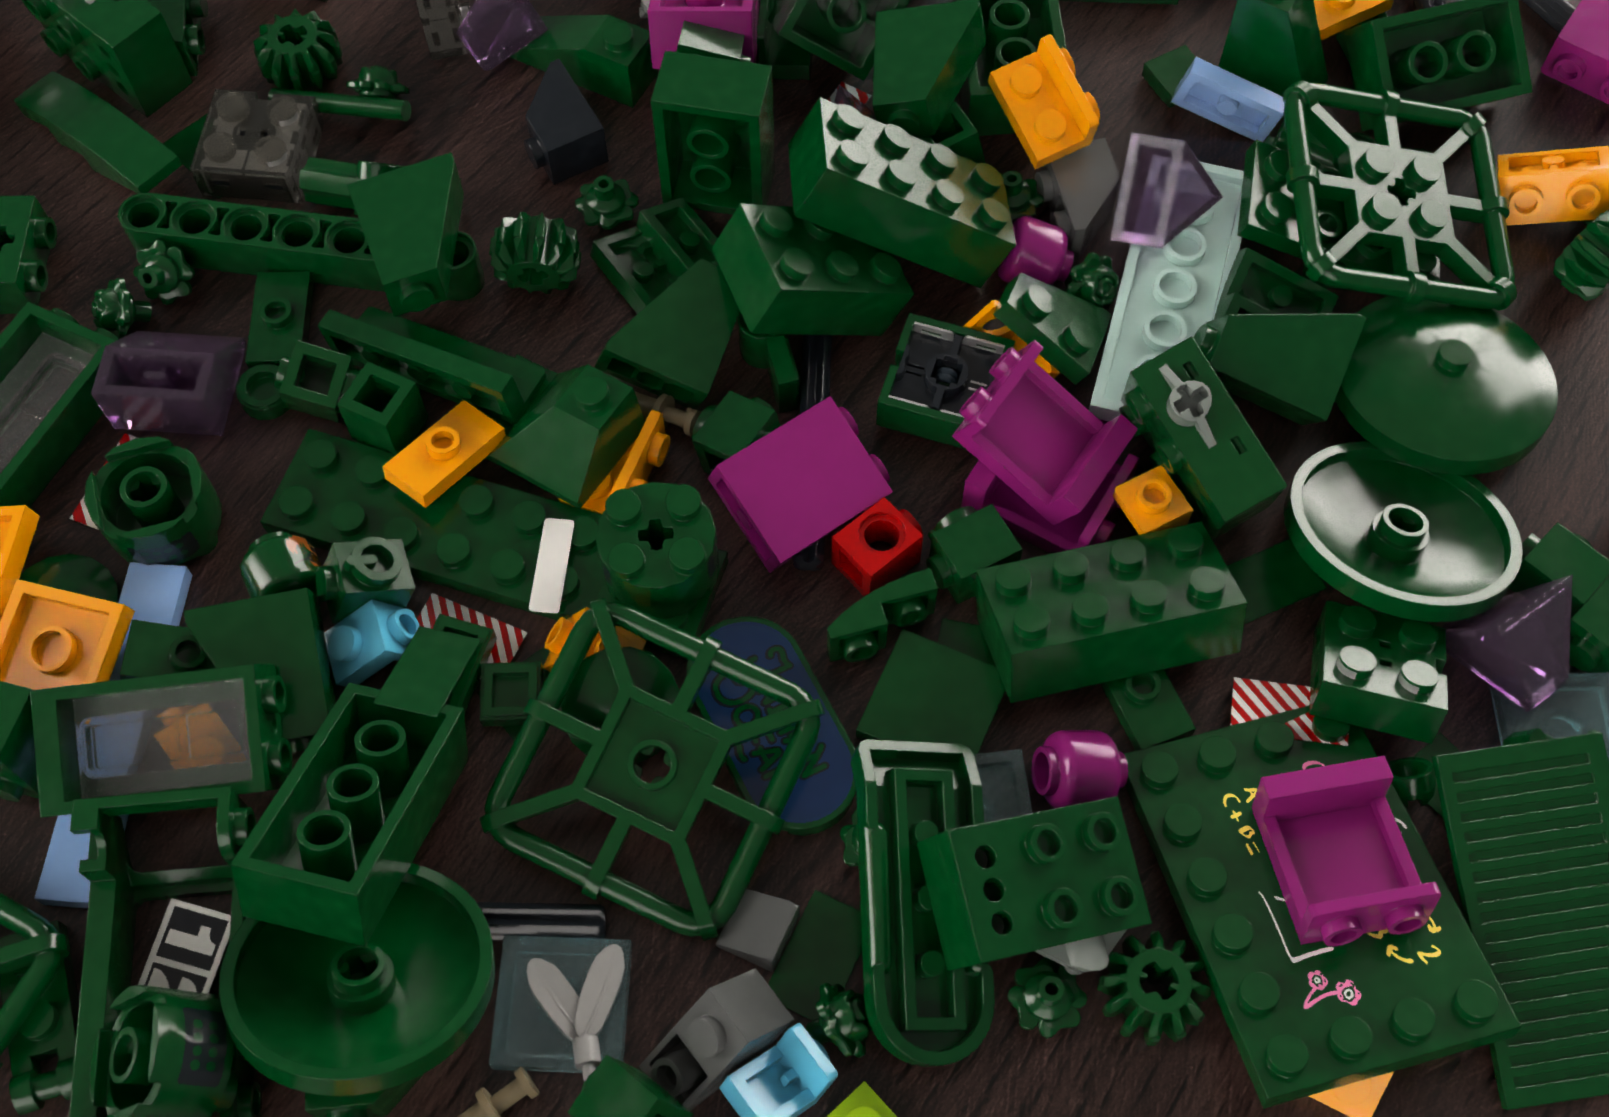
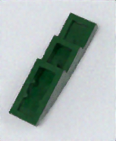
(99, 132)

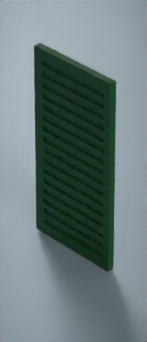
(1535, 892)

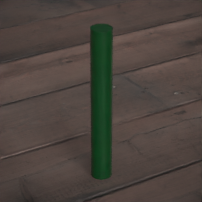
(355, 105)

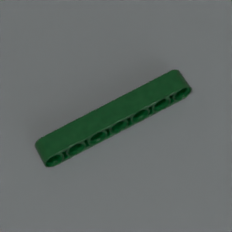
(275, 240)

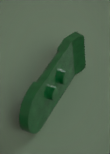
(909, 996)

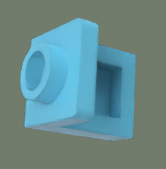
(369, 640)
(782, 1079)

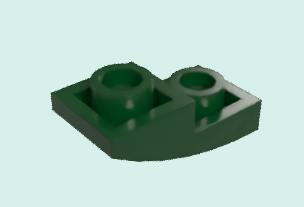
(864, 625)

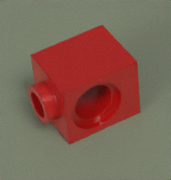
(870, 568)

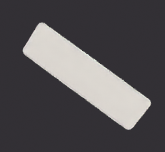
(551, 565)

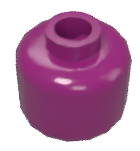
(1039, 252)
(1078, 767)

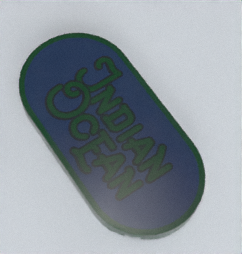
(827, 780)

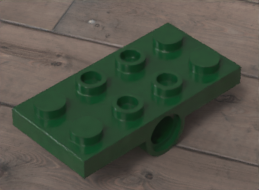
(1270, 215)

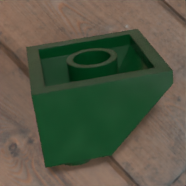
(573, 434)

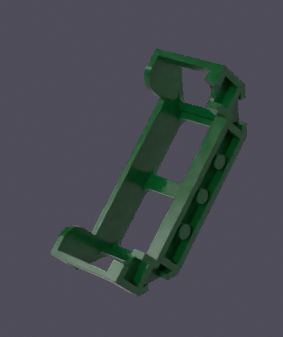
(112, 910)

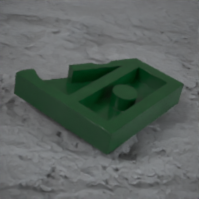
(1059, 321)

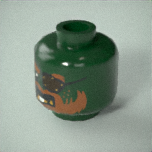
(279, 564)

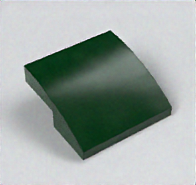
(655, 252)
(1267, 287)

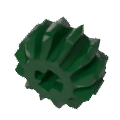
(298, 51)
(535, 253)
(1585, 262)
(1151, 1010)

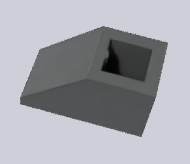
(1080, 192)
(717, 1037)

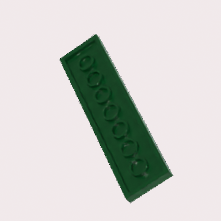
(468, 539)

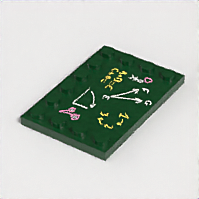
(1310, 1010)

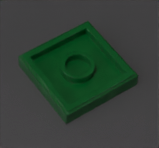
(932, 696)

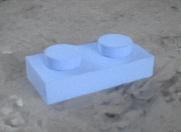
(1228, 100)

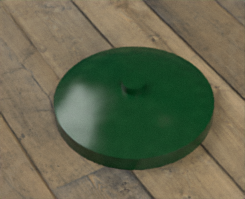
(1447, 387)
(1402, 534)
(356, 1015)

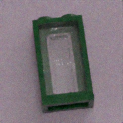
(44, 397)
(160, 735)

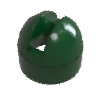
(1413, 779)

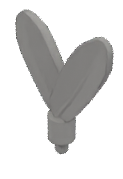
(583, 1016)

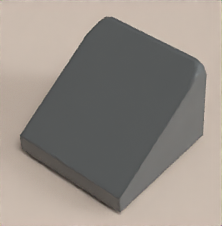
(759, 929)

